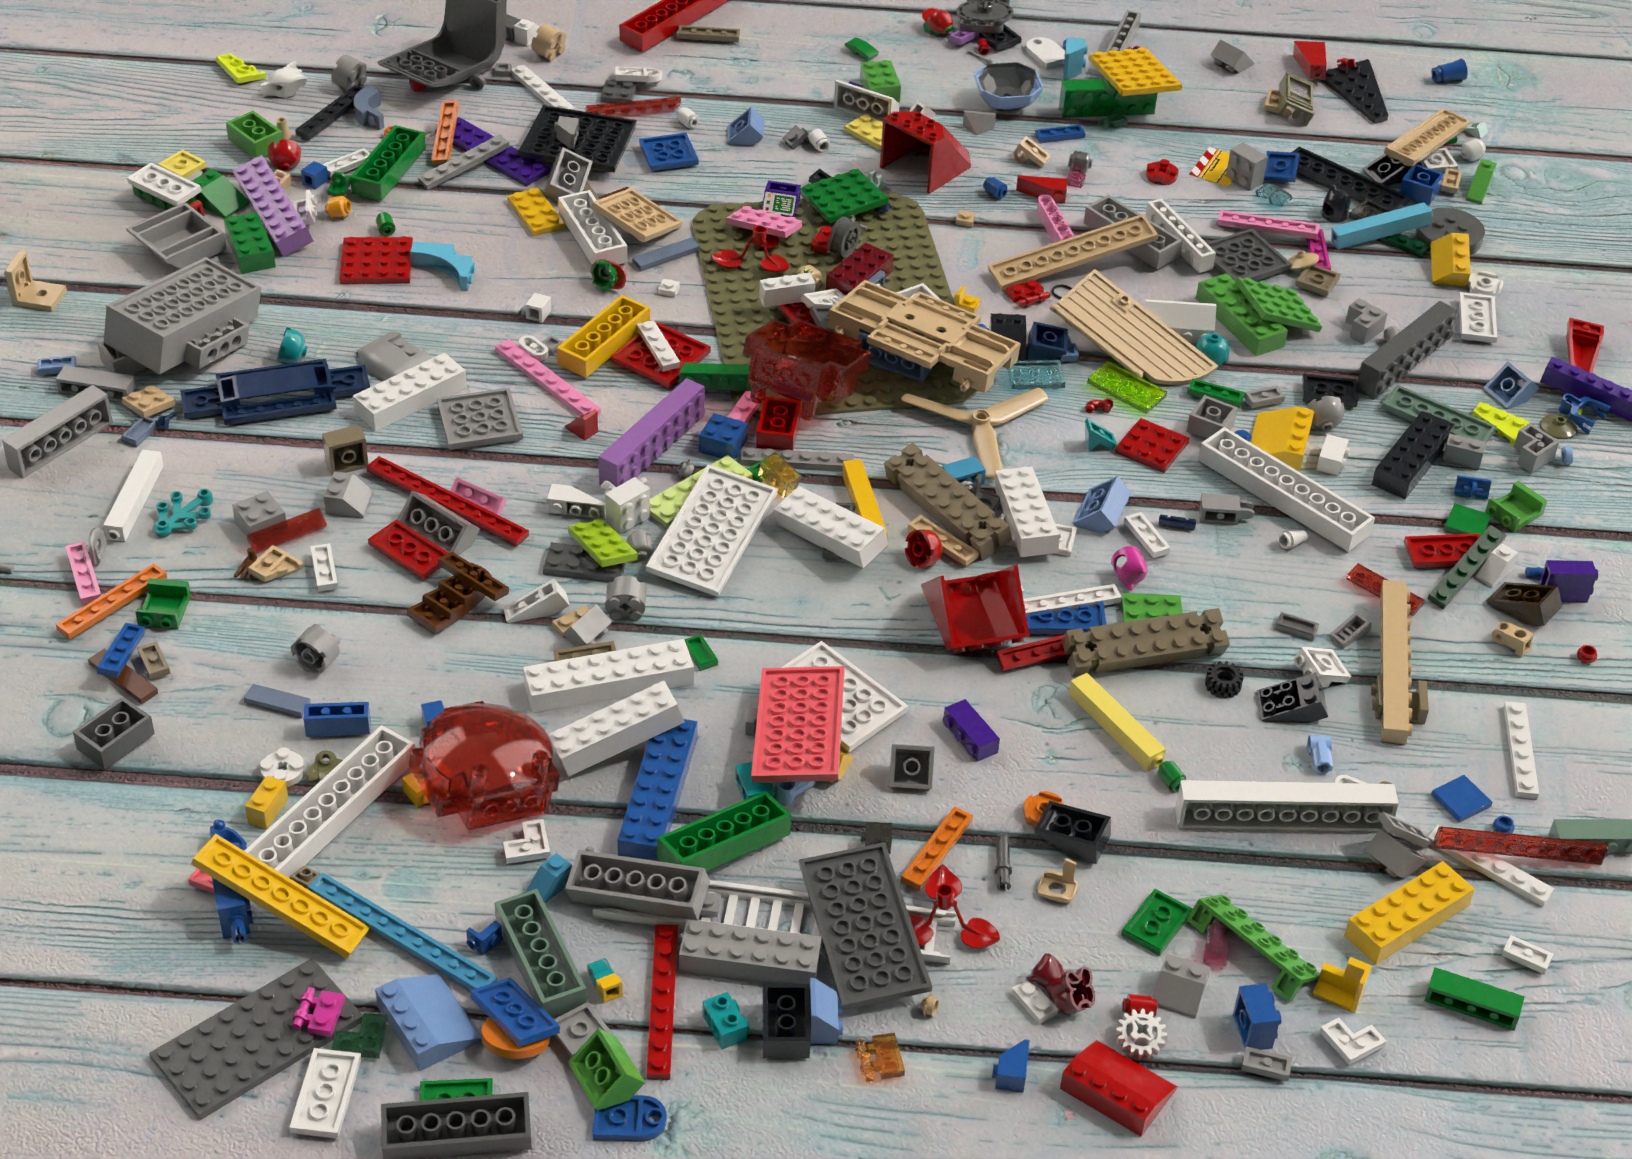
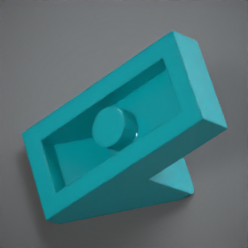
(1096, 434)

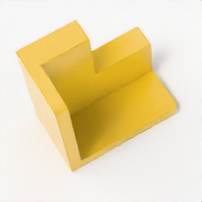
(1341, 986)

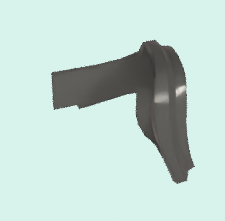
(983, 495)

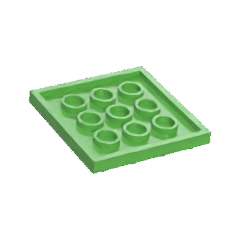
(1278, 304)

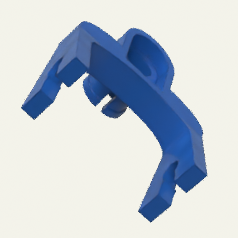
(1571, 404)

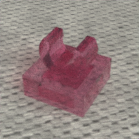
(1076, 178)

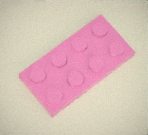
(775, 223)

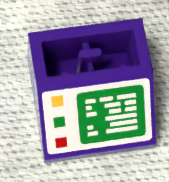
(781, 198)

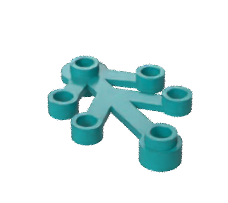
(165, 526)

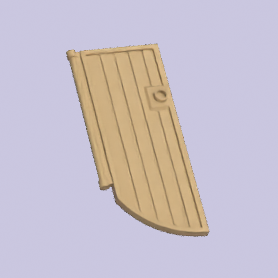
(1131, 333)

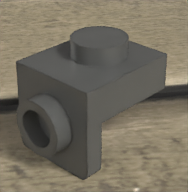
(796, 136)

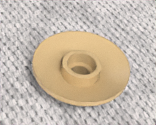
(1303, 260)

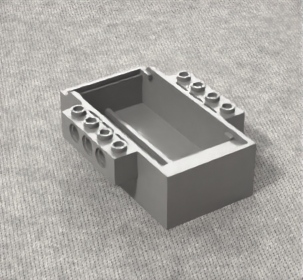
(184, 317)

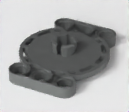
(984, 15)

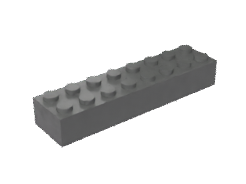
(1406, 350)

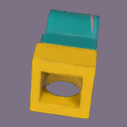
(605, 979)

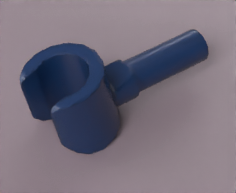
(164, 420)

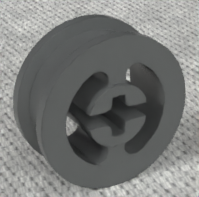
(844, 237)

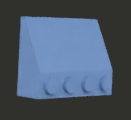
(426, 1018)

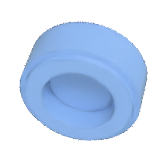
(1567, 455)

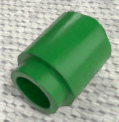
(385, 224)
(1171, 775)

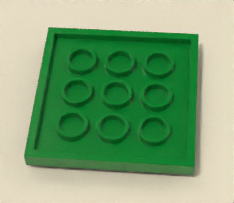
(843, 195)

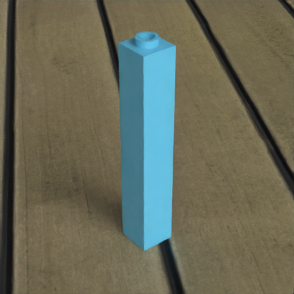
(1381, 225)

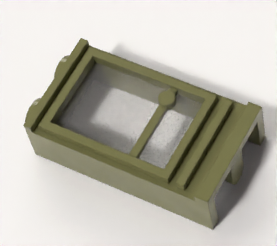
(1298, 95)

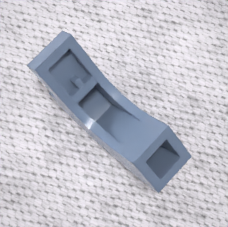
(364, 104)

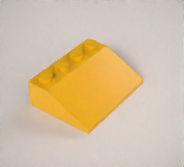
(1283, 434)

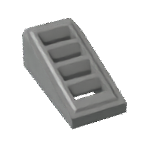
(1359, 620)

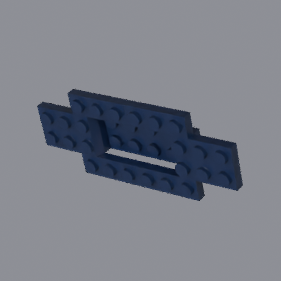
(273, 380)

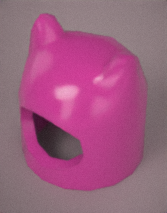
(1134, 568)

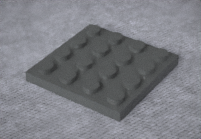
(1247, 256)

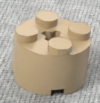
(548, 42)

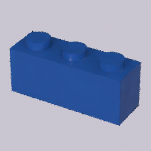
(337, 719)

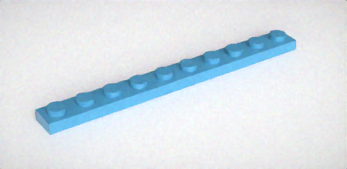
(402, 933)

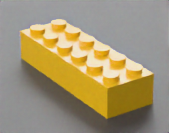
(602, 336)
(1409, 912)

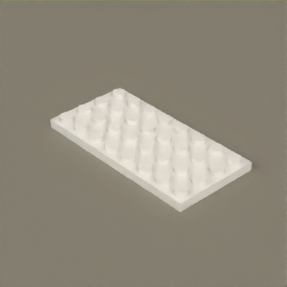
(712, 530)

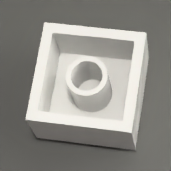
(627, 505)

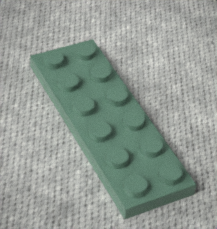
(1409, 405)

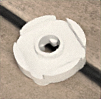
(1485, 284)
(283, 758)

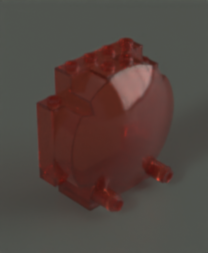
(803, 363)
(485, 765)

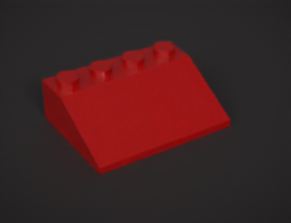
(1116, 1087)

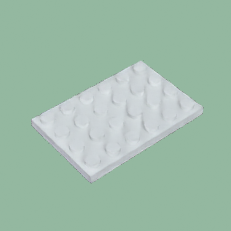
(865, 702)

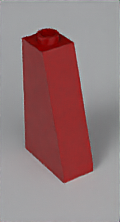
(1311, 58)

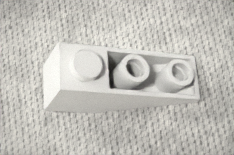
(573, 502)

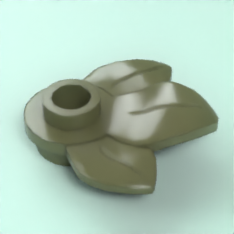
(320, 768)

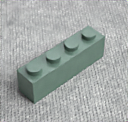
(1613, 832)

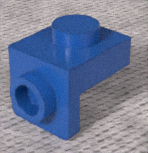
(485, 940)

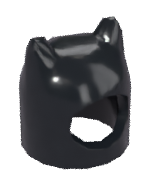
(1336, 200)

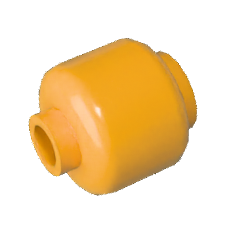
(338, 207)

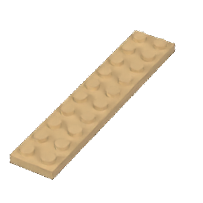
(1426, 137)
(1072, 252)

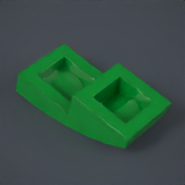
(862, 47)

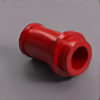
(983, 48)

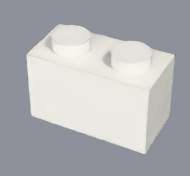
(1333, 455)

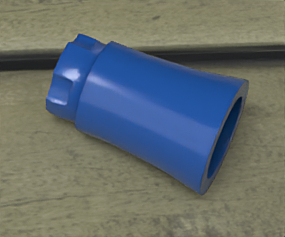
(1451, 71)

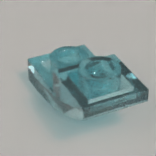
(1275, 194)

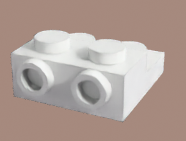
(1324, 663)

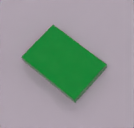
(1156, 922)
(455, 1088)

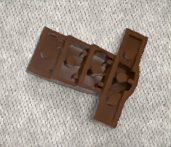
(456, 593)

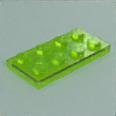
(1127, 387)

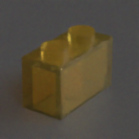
(779, 474)

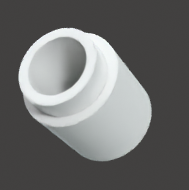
(687, 117)
(819, 140)

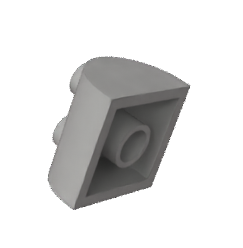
(911, 766)

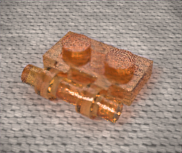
(887, 1056)

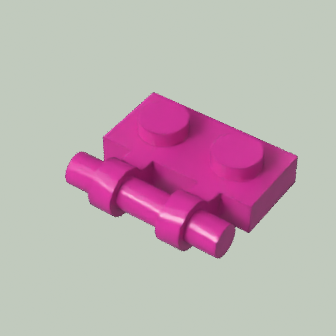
(325, 1015)

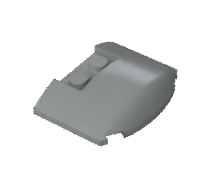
(390, 356)

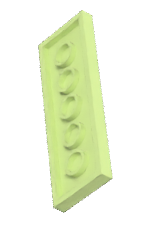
(667, 504)

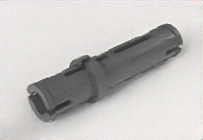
(1003, 867)

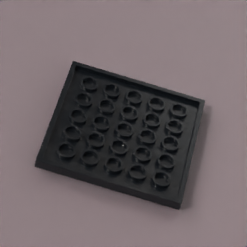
(599, 137)

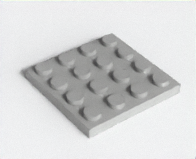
(479, 418)

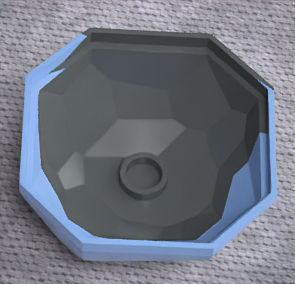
(1008, 85)

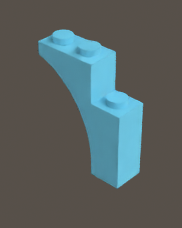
(445, 259)

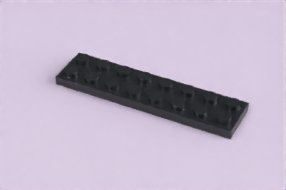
(1349, 181)

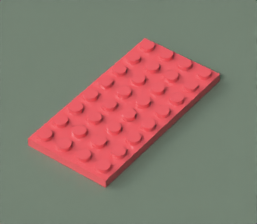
(799, 724)

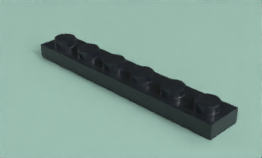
(328, 114)

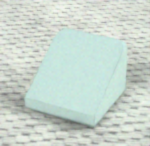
(1477, 129)

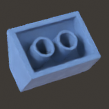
(1103, 506)

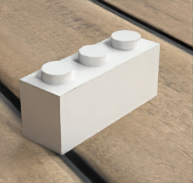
(785, 289)

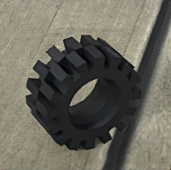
(1225, 671)

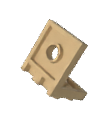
(28, 292)

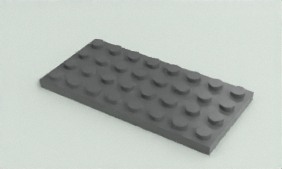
(864, 926)
(247, 1041)

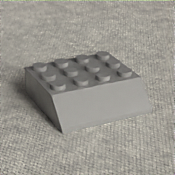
(179, 236)

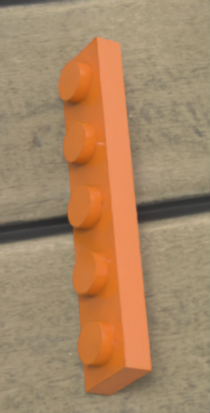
(445, 132)
(936, 848)

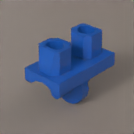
(1472, 487)

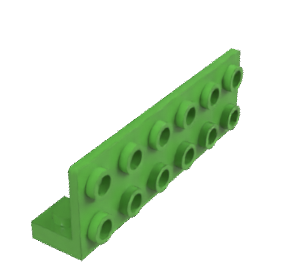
(1294, 969)

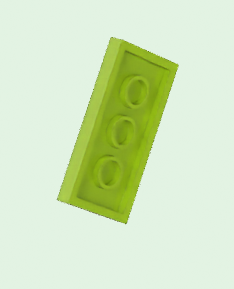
(602, 543)

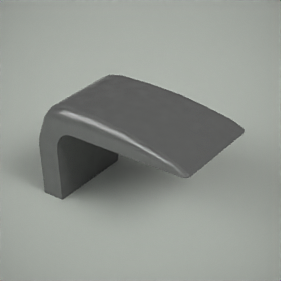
(465, 45)

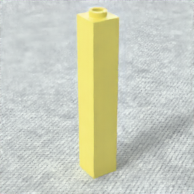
(1117, 722)

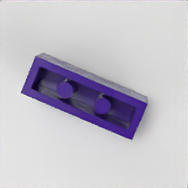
(971, 730)

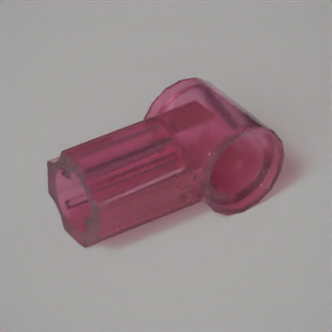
(1215, 948)

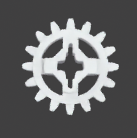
(1141, 1034)

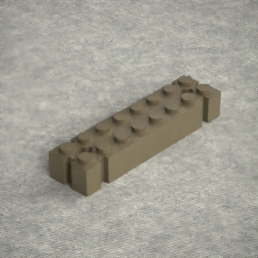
(947, 501)
(1145, 642)

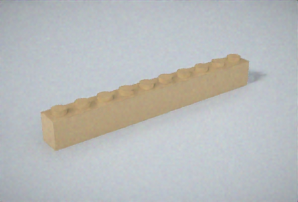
(1394, 662)

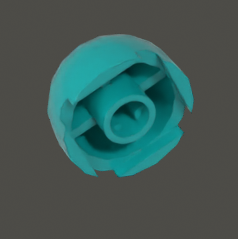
(291, 347)
(1214, 347)

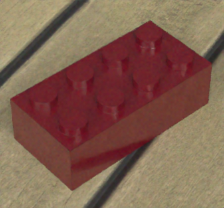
(859, 267)

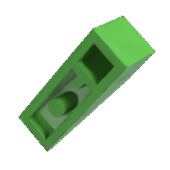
(1481, 181)

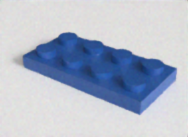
(515, 1012)

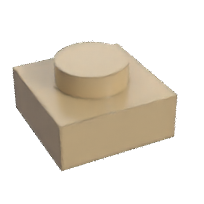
(965, 218)

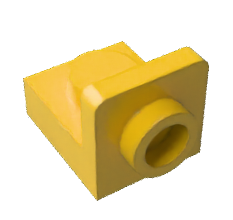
(965, 301)

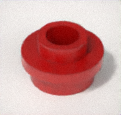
(1587, 654)

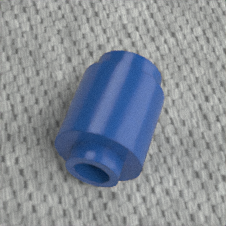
(995, 187)

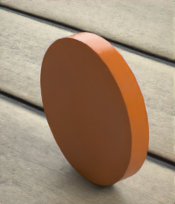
(500, 1044)

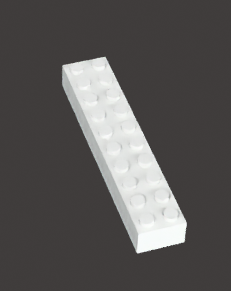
(1286, 489)
(333, 802)
(1284, 805)

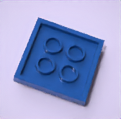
(668, 151)

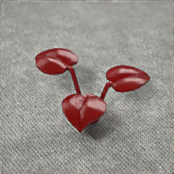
(773, 263)
(943, 888)

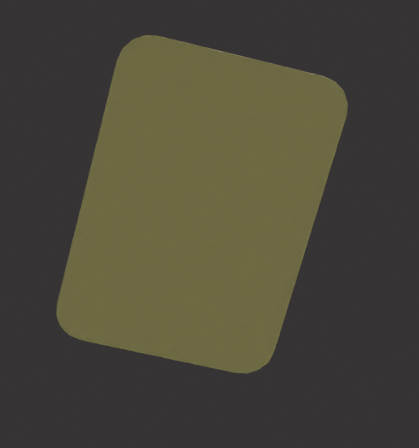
(739, 311)

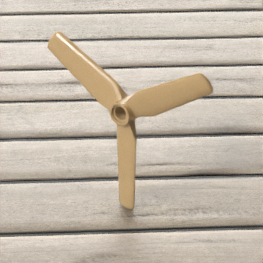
(983, 420)

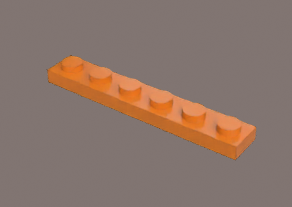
(109, 602)

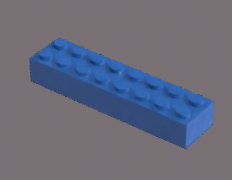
(657, 791)

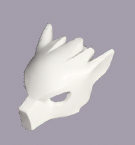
(290, 79)

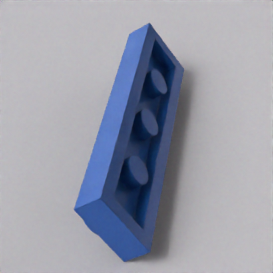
(121, 650)

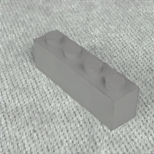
(75, 379)

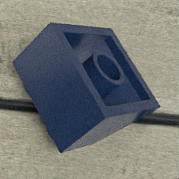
(1046, 342)

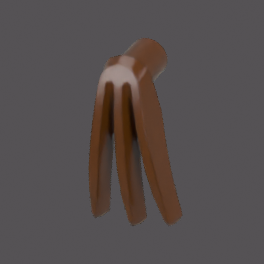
(250, 559)

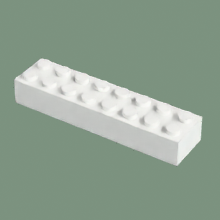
(607, 675)

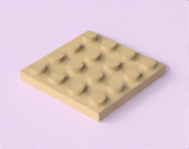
(636, 215)

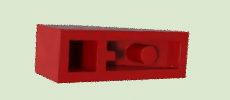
(1038, 186)

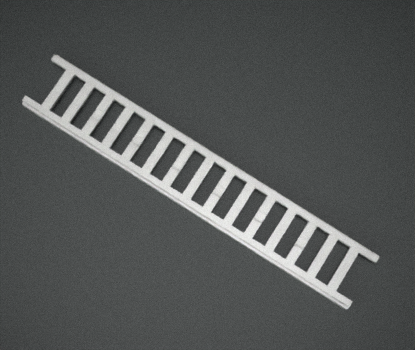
(778, 897)

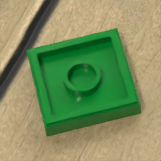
(1466, 520)

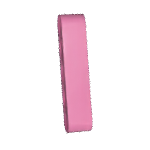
(1053, 219)

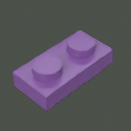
(961, 37)

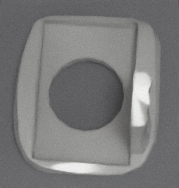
(96, 551)

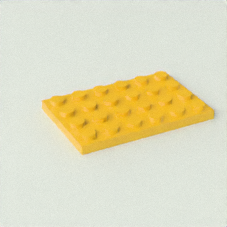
(1134, 71)

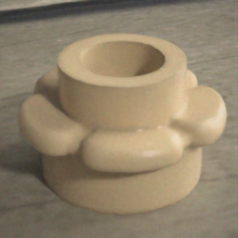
(929, 1005)

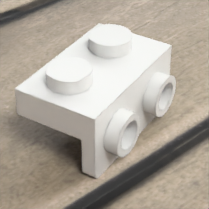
(306, 208)

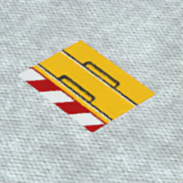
(1213, 167)

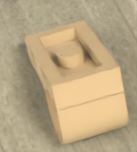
(1029, 149)

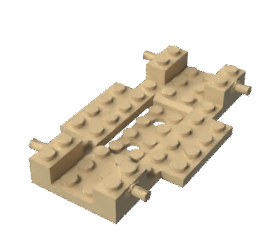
(963, 345)

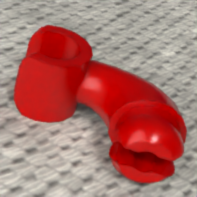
(1346, 62)
(1107, 404)

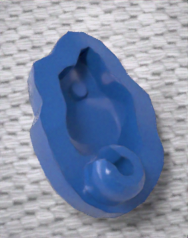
(228, 834)

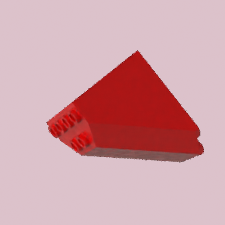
(908, 130)
(977, 610)

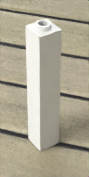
(133, 495)

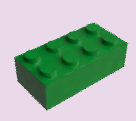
(249, 243)

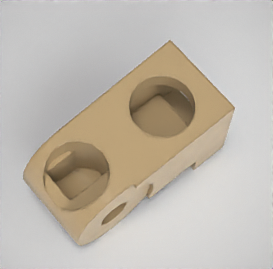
(1513, 637)

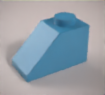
(551, 877)

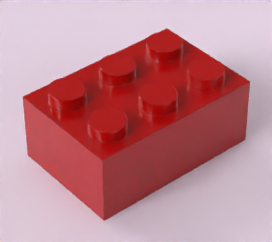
(778, 424)

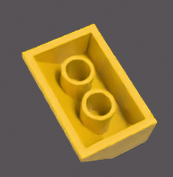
(1450, 260)

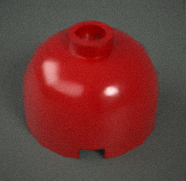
(284, 154)
(923, 548)

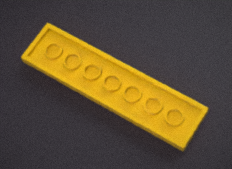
(280, 896)

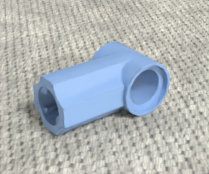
(1320, 750)
(787, 791)

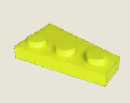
(238, 70)
(1506, 423)

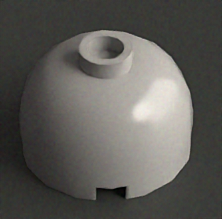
(1327, 412)

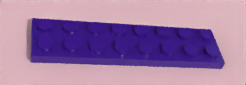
(507, 161)

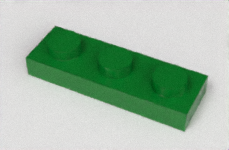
(1230, 396)

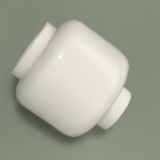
(1473, 150)

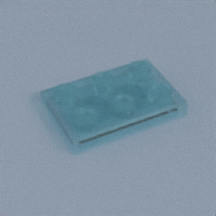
(1036, 374)

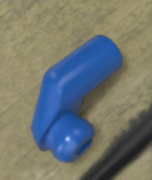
(1533, 571)

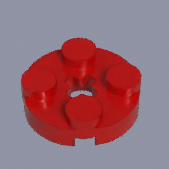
(1162, 172)

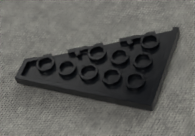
(1359, 89)

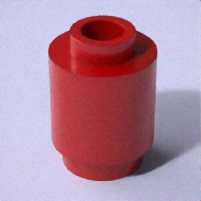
(1138, 1003)

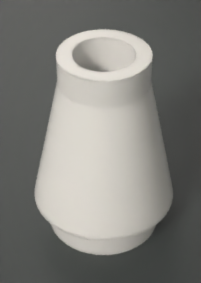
(1290, 539)

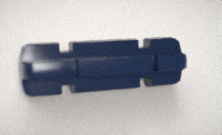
(1177, 522)

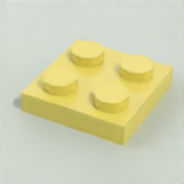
(183, 164)

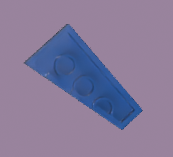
(1059, 622)

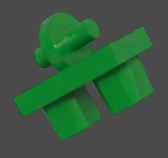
(339, 184)

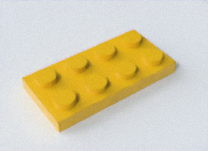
(536, 211)

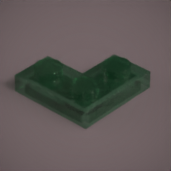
(367, 1040)

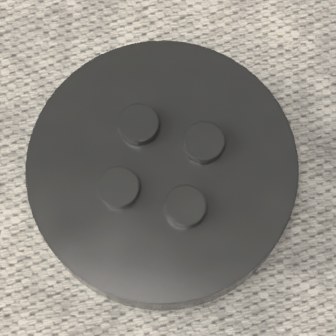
(1452, 221)

